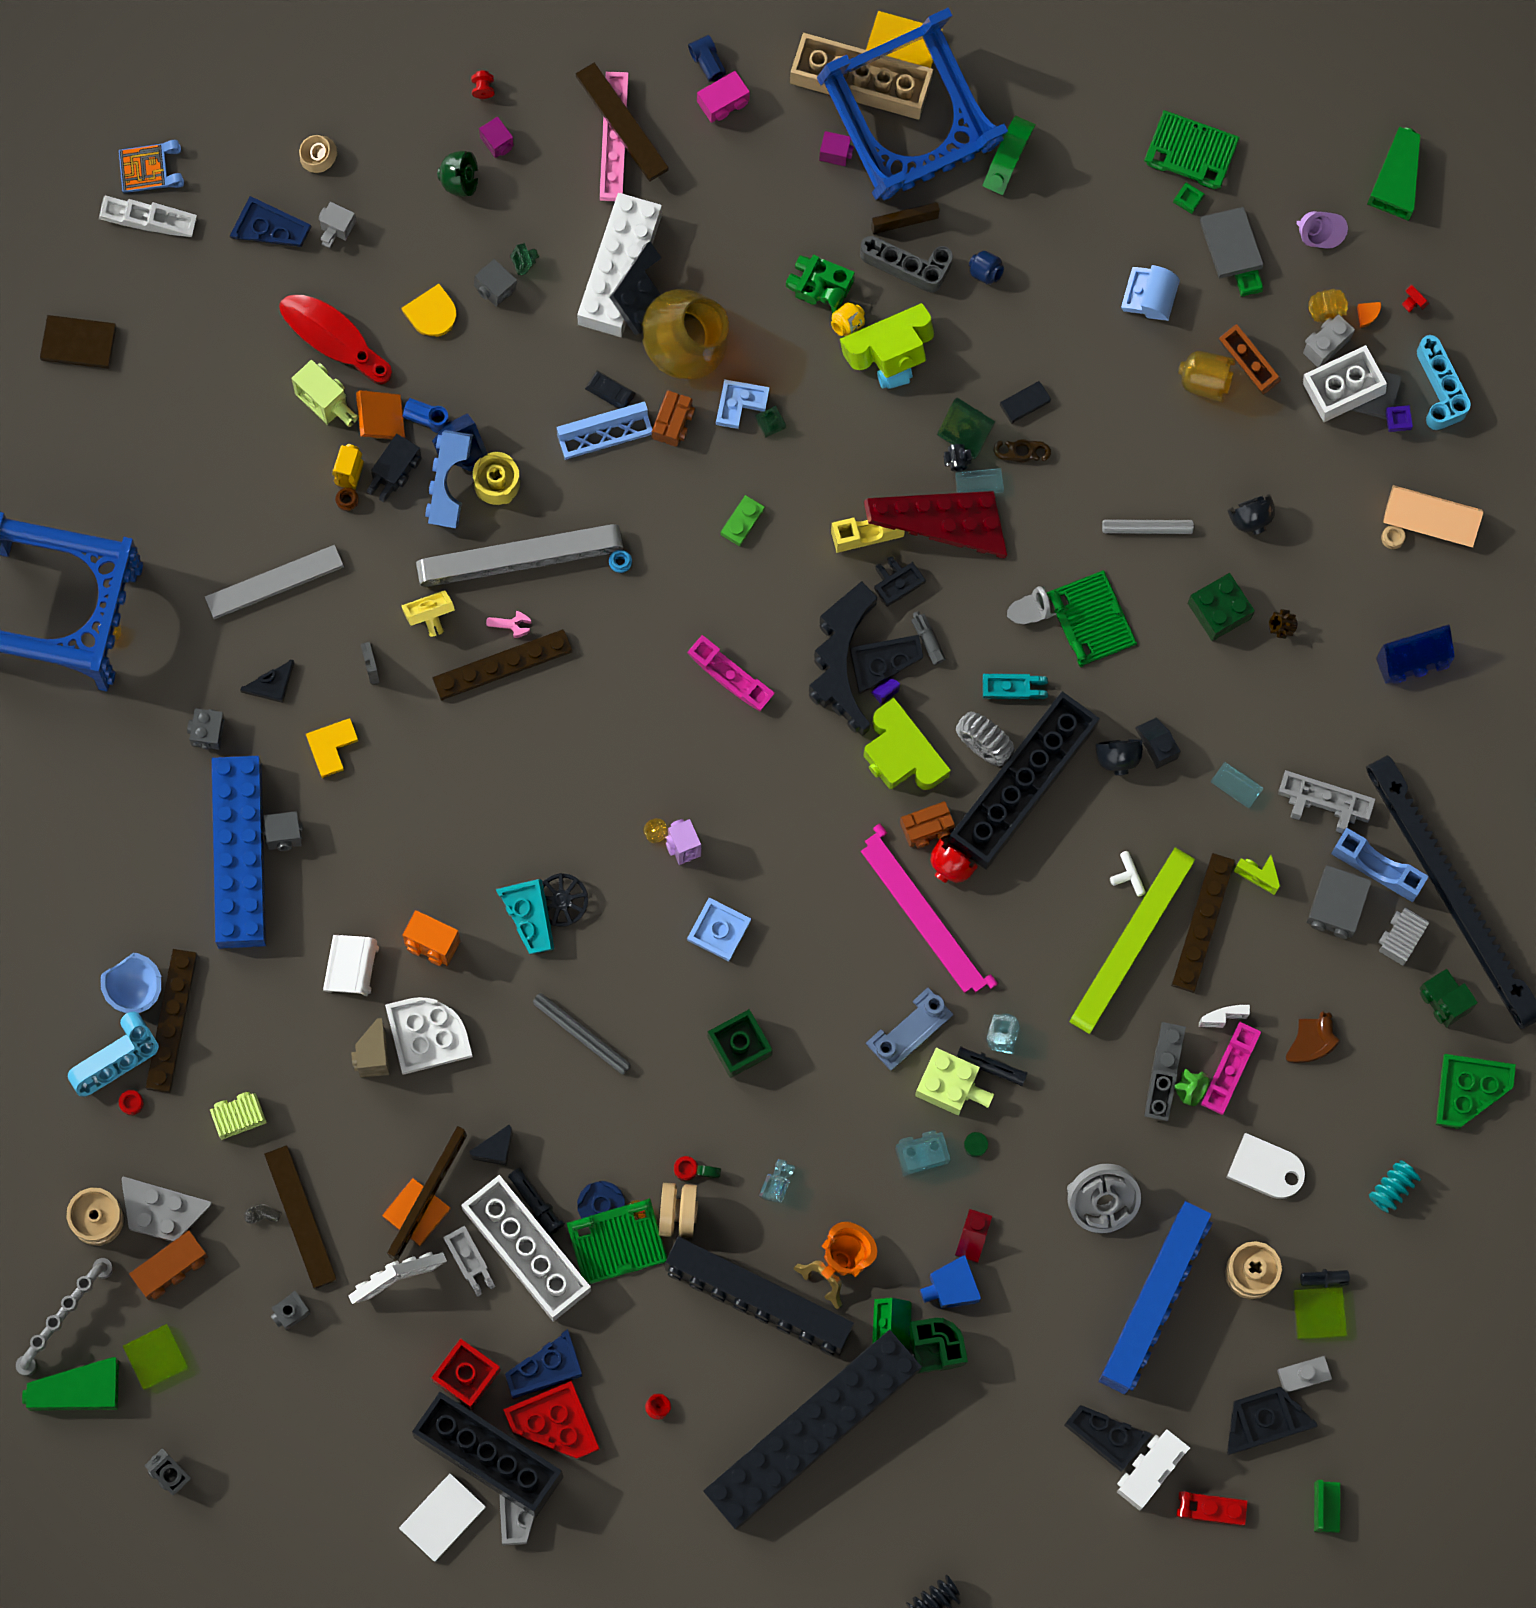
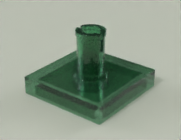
(966, 426)

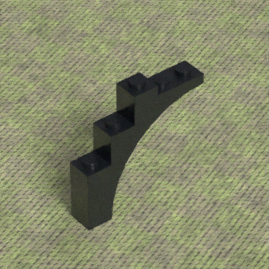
(833, 685)

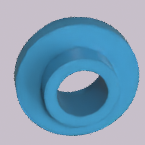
(620, 554)

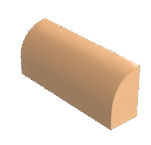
(1433, 516)

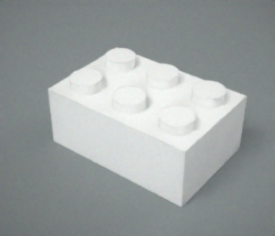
(1344, 383)

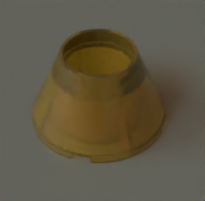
(670, 344)

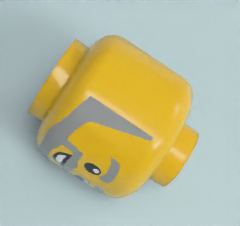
(848, 319)

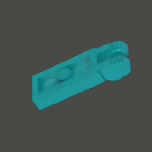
(1013, 686)

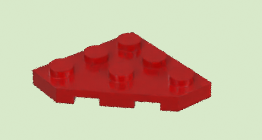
(554, 1421)

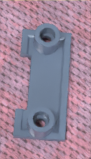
(911, 1031)

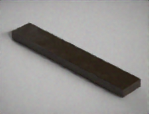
(622, 122)
(427, 1193)
(300, 1217)

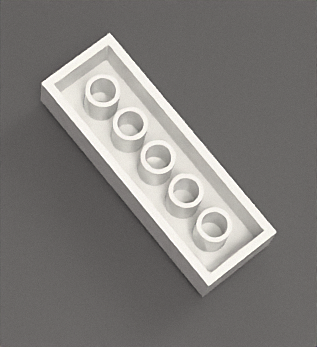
(628, 230)
(526, 1248)

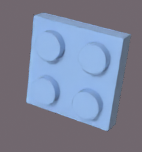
(719, 929)

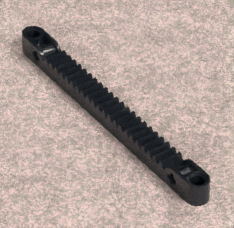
(1385, 776)

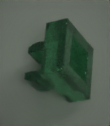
(523, 258)
(770, 421)

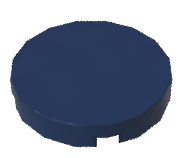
(599, 1198)

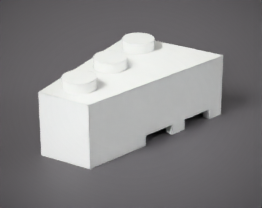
(1152, 1469)

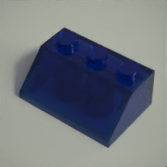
(1416, 655)

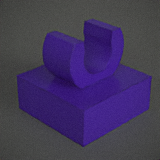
(1399, 418)

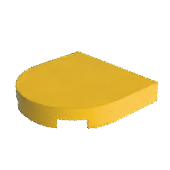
(431, 312)

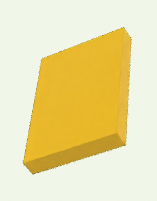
(890, 27)

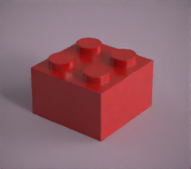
(466, 1374)

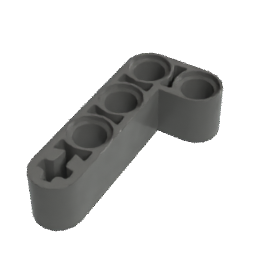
(905, 259)

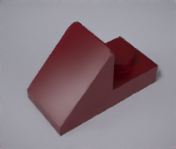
(973, 1235)

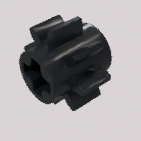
(957, 457)

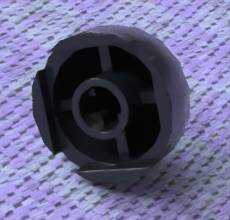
(1253, 514)
(1119, 755)

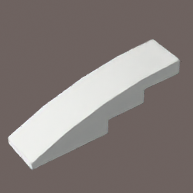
(147, 217)

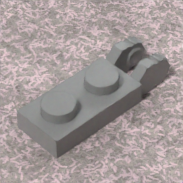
(468, 1258)

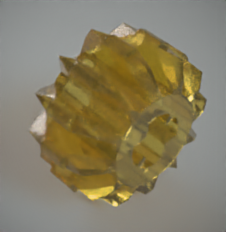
(1327, 305)

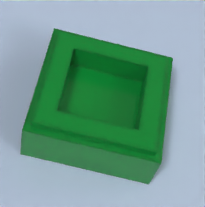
(1188, 198)
(1249, 283)

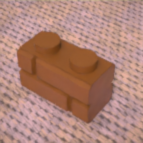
(672, 418)
(927, 825)

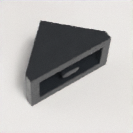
(495, 1148)

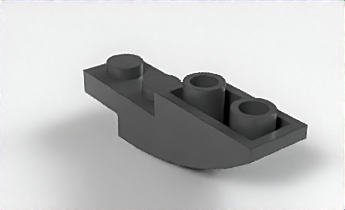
(1164, 1071)

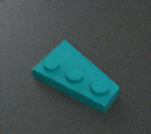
(529, 911)

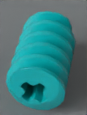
(1394, 1186)

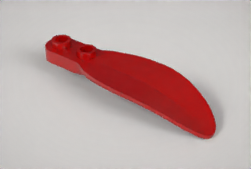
(332, 335)

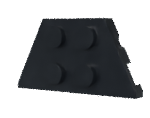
(1265, 1419)

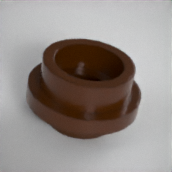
(347, 492)

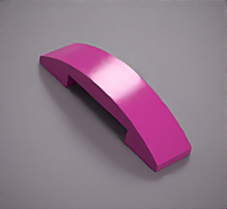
(729, 674)
(1230, 1068)

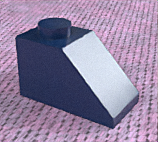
(466, 425)

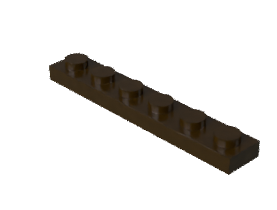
(502, 664)
(1203, 923)
(171, 1020)

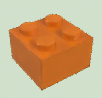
(431, 938)

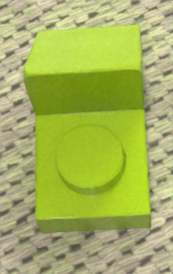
(1263, 878)

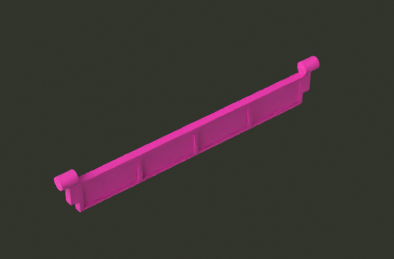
(923, 915)

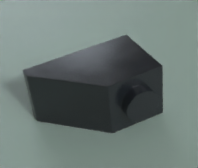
(1158, 742)

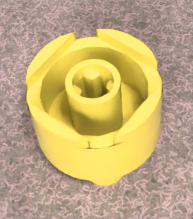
(484, 475)

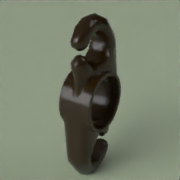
(1032, 446)

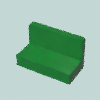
(892, 1315)
(1326, 1506)

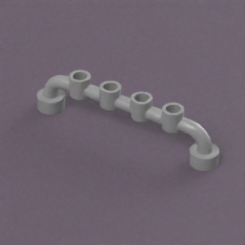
(102, 1269)

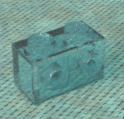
(922, 1153)

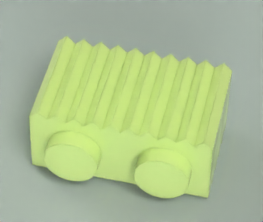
(237, 1115)

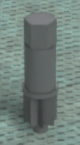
(927, 636)

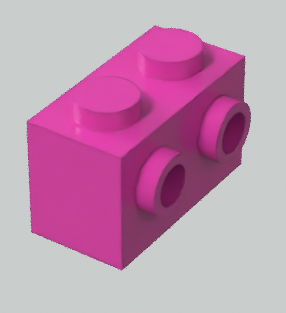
(723, 97)

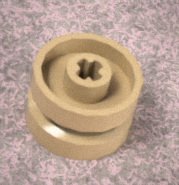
(88, 1204)
(678, 1210)
(1263, 1260)

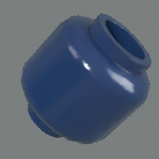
(986, 267)

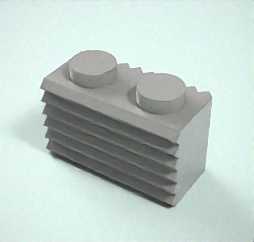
(1403, 936)

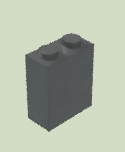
(1338, 902)

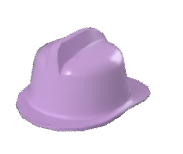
(1322, 229)

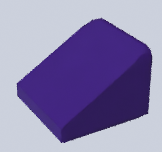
(886, 690)

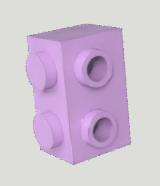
(683, 841)

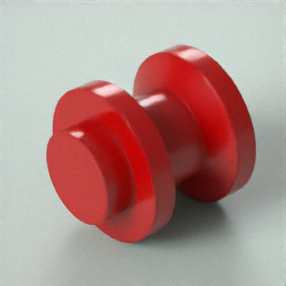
(482, 80)

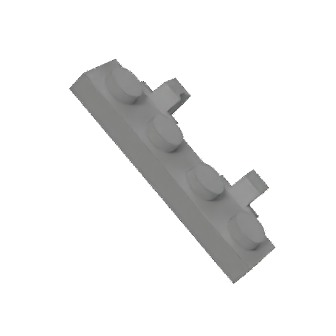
(1308, 791)

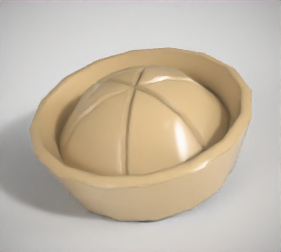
(317, 153)

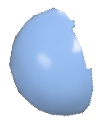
(132, 984)

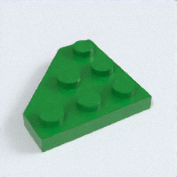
(1470, 1088)

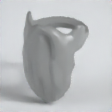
(1030, 608)

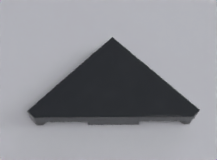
(271, 684)

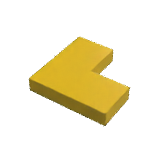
(325, 743)

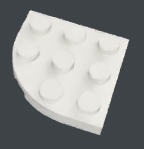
(427, 1034)

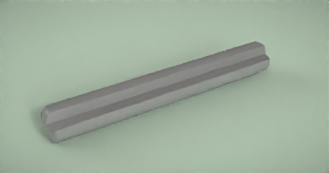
(1148, 526)

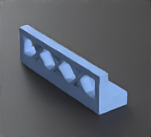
(602, 422)

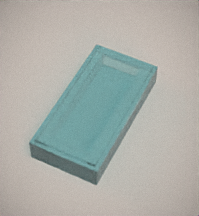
(979, 481)
(1237, 785)

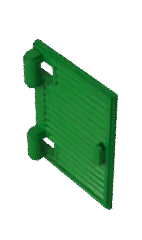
(1191, 149)
(1092, 618)
(617, 1242)

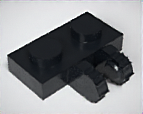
(898, 584)

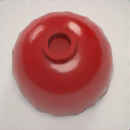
(951, 863)

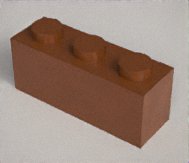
(1250, 359)
(169, 1266)

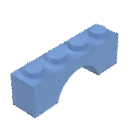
(444, 507)
(1362, 856)

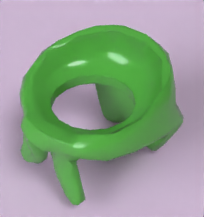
(1192, 1087)

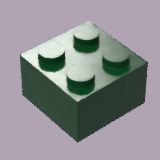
(1220, 607)
(739, 1043)

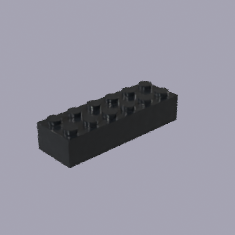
(487, 1454)

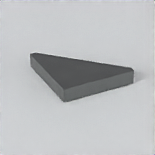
(370, 663)

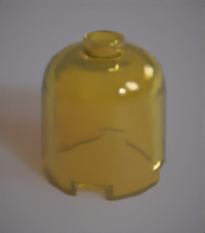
(1207, 374)

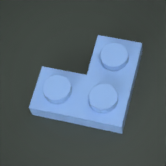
(737, 396)

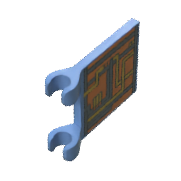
(146, 167)

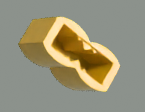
(348, 467)

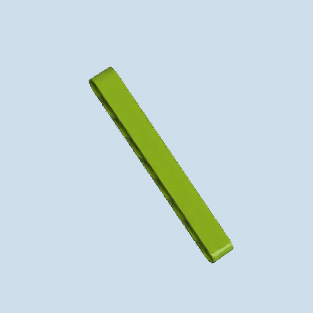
(1132, 940)

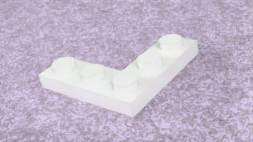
(395, 1272)

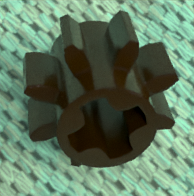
(1283, 623)

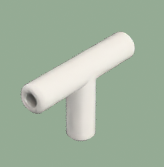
(1130, 874)

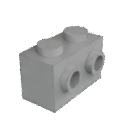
(1328, 341)

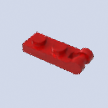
(1213, 1508)

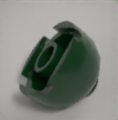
(458, 173)

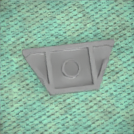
(160, 1210)

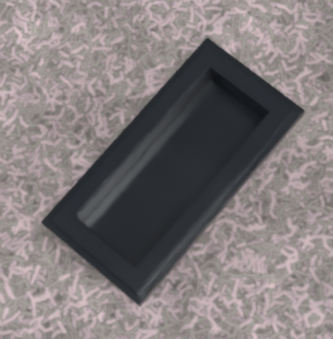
(610, 390)

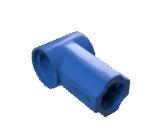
(424, 414)

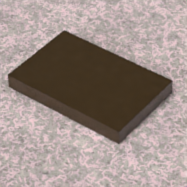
(78, 341)

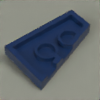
(269, 225)
(546, 1368)

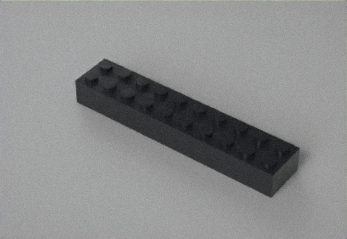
(812, 1429)

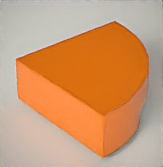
(1368, 313)

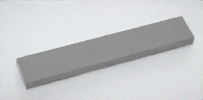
(274, 582)

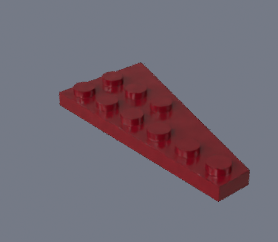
(950, 518)

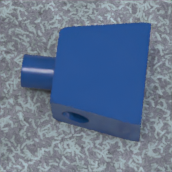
(952, 1285)

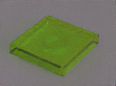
(1320, 1313)
(155, 1357)

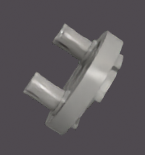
(1097, 1182)

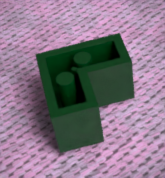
(1447, 998)

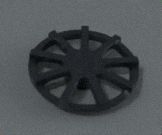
(563, 900)

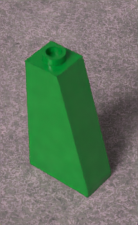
(1397, 180)
(81, 1388)

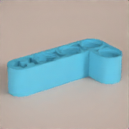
(1438, 380)
(116, 1058)

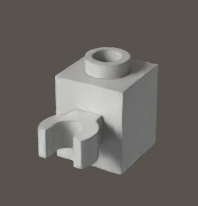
(335, 222)

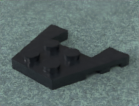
(637, 291)

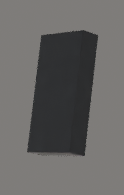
(1025, 402)

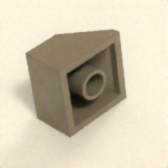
(371, 1052)

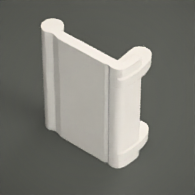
(350, 964)

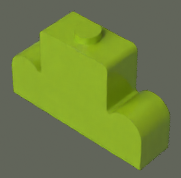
(890, 343)
(902, 750)

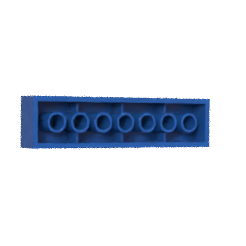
(238, 852)
(1156, 1295)

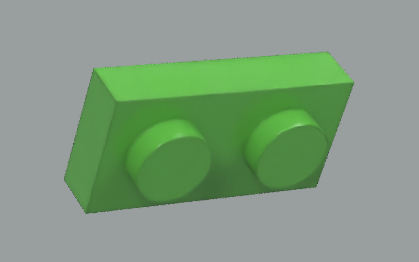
(742, 520)

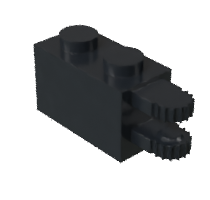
(394, 466)

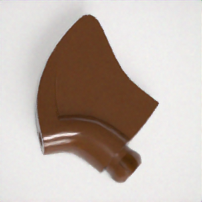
(1313, 1040)

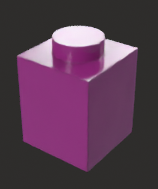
(496, 137)
(836, 148)

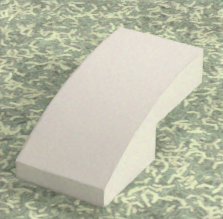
(1218, 1017)

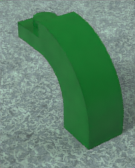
(1008, 154)

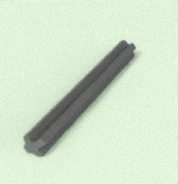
(581, 1033)

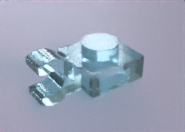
(777, 1184)

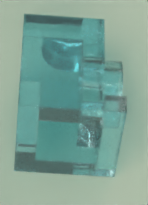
(997, 1039)

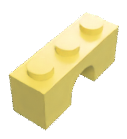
(855, 534)

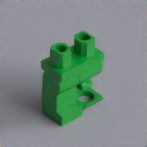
(816, 276)

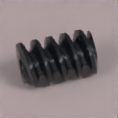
(938, 1597)

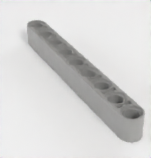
(519, 555)

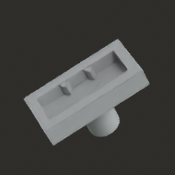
(1304, 1374)

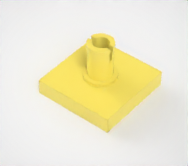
(428, 610)

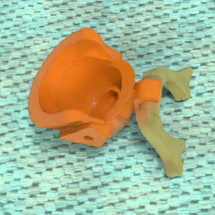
(847, 1252)

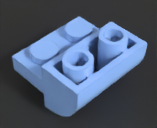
(1151, 292)

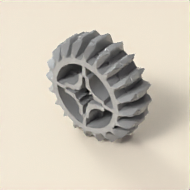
(985, 738)

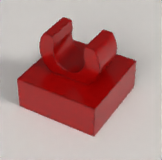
(1414, 299)

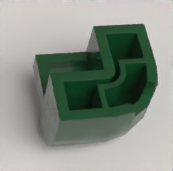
(937, 1344)

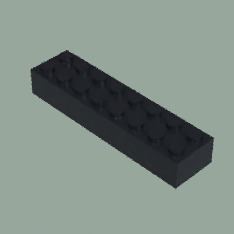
(1023, 780)
(758, 1296)

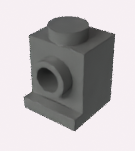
(299, 1311)

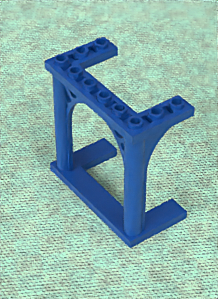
(981, 132)
(87, 660)

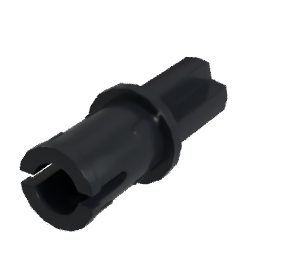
(1325, 1278)

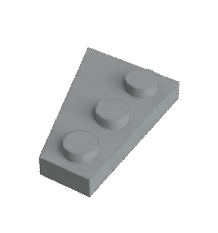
(514, 1523)

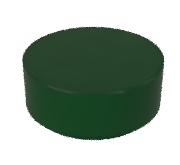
(975, 1144)
(708, 1171)

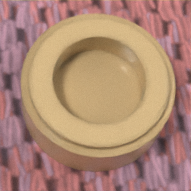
(1393, 537)

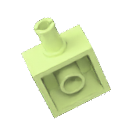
(322, 393)
(950, 1083)

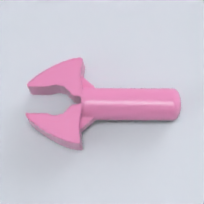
(511, 624)

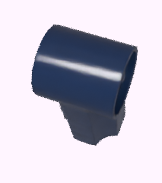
(705, 54)

